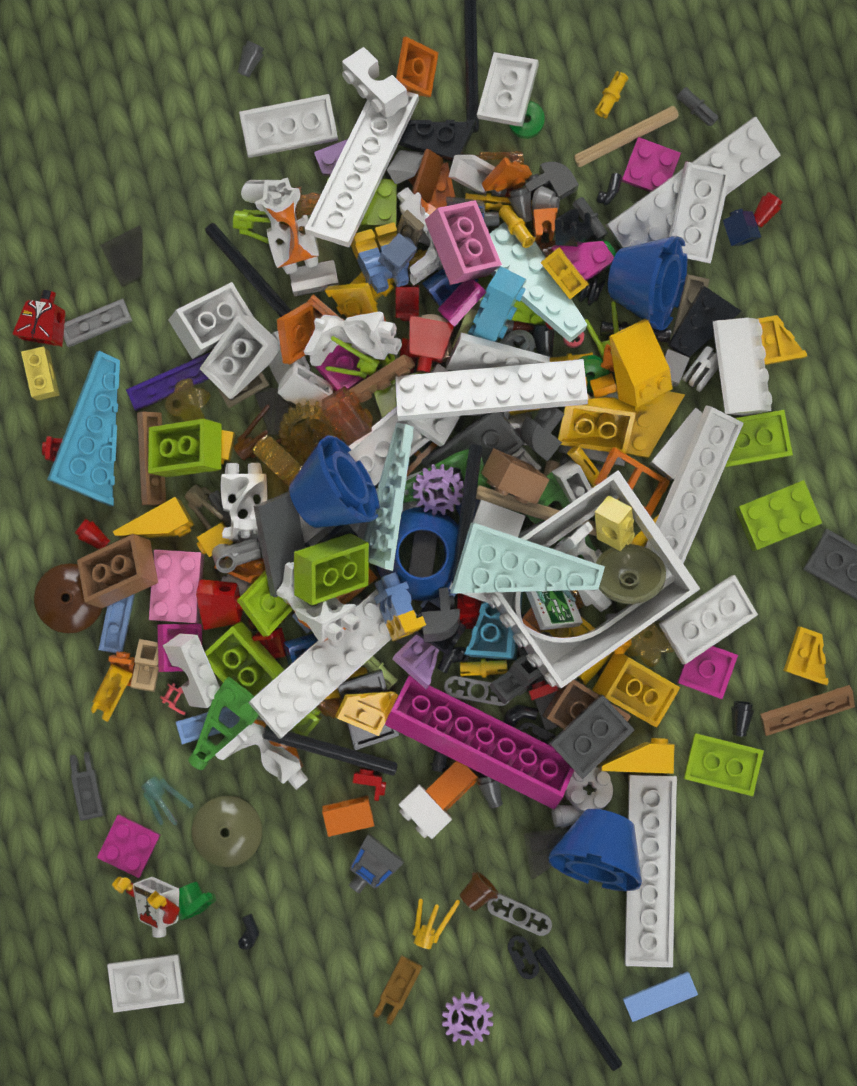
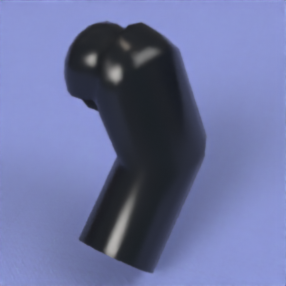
(613, 190)
(456, 655)
(518, 712)
(250, 934)

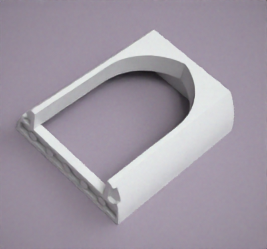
(567, 658)

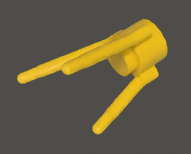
(425, 935)

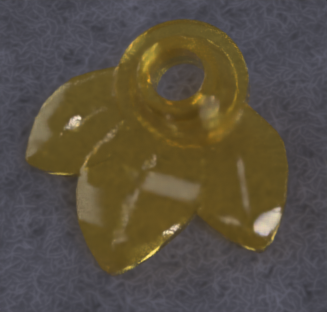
(190, 398)
(650, 647)

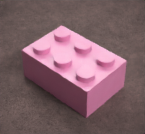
(463, 242)
(175, 593)

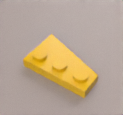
(352, 299)
(651, 422)

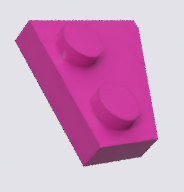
(588, 257)

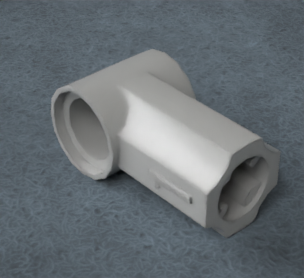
(237, 554)

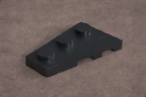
(442, 138)
(697, 323)

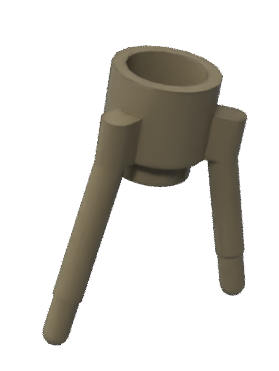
(198, 498)

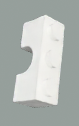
(384, 95)
(188, 654)

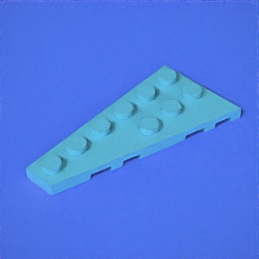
(89, 443)

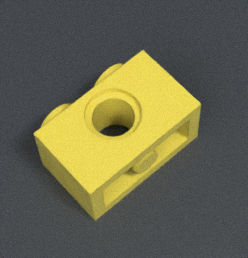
(40, 373)
(614, 523)

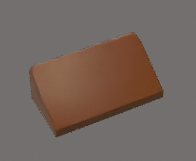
(427, 175)

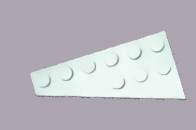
(542, 291)
(384, 530)
(510, 564)

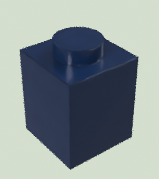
(741, 227)

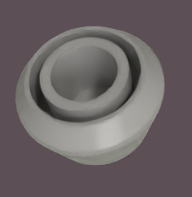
(545, 198)

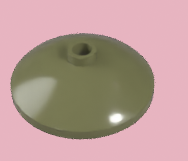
(634, 566)
(243, 828)

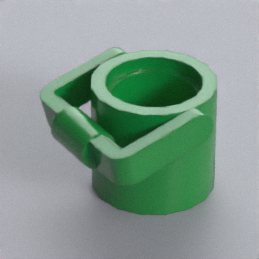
(193, 901)

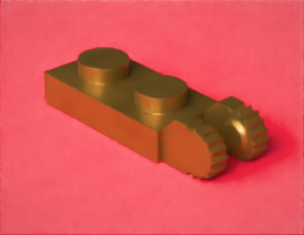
(398, 987)

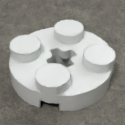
(597, 800)

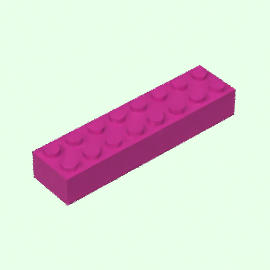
(480, 742)

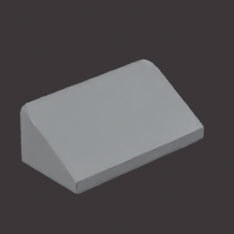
(404, 165)

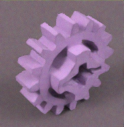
(441, 499)
(458, 1024)

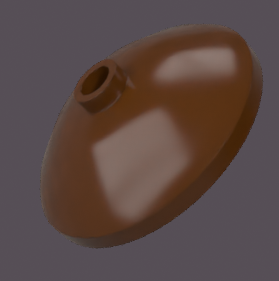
(60, 615)

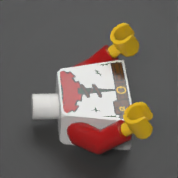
(155, 902)

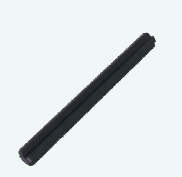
(471, 61)
(247, 269)
(468, 501)
(332, 751)
(578, 1009)

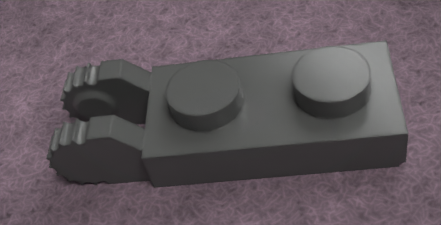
(86, 789)

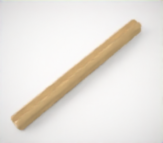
(531, 509)

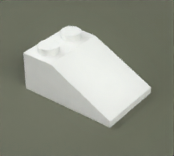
(207, 319)
(240, 355)

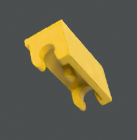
(564, 273)
(111, 691)

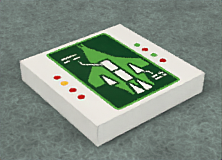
(556, 612)

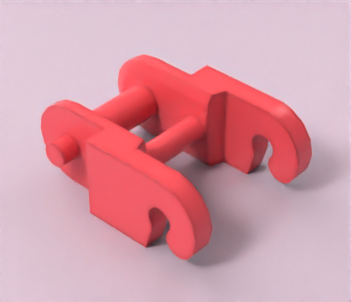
(172, 705)

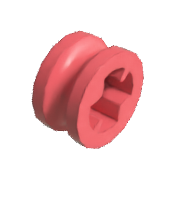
(575, 344)

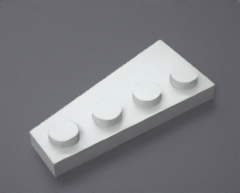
(479, 353)

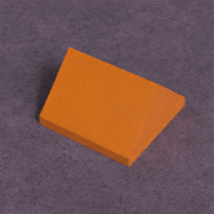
(417, 67)

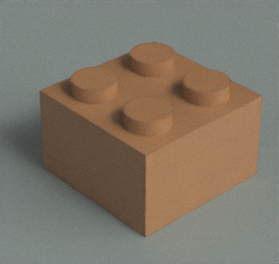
(514, 477)

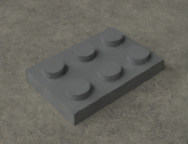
(591, 736)

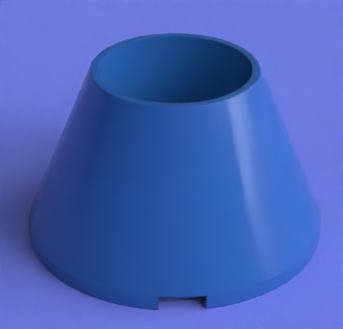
(650, 279)
(334, 487)
(446, 530)
(600, 849)

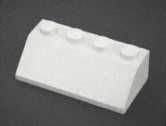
(742, 366)

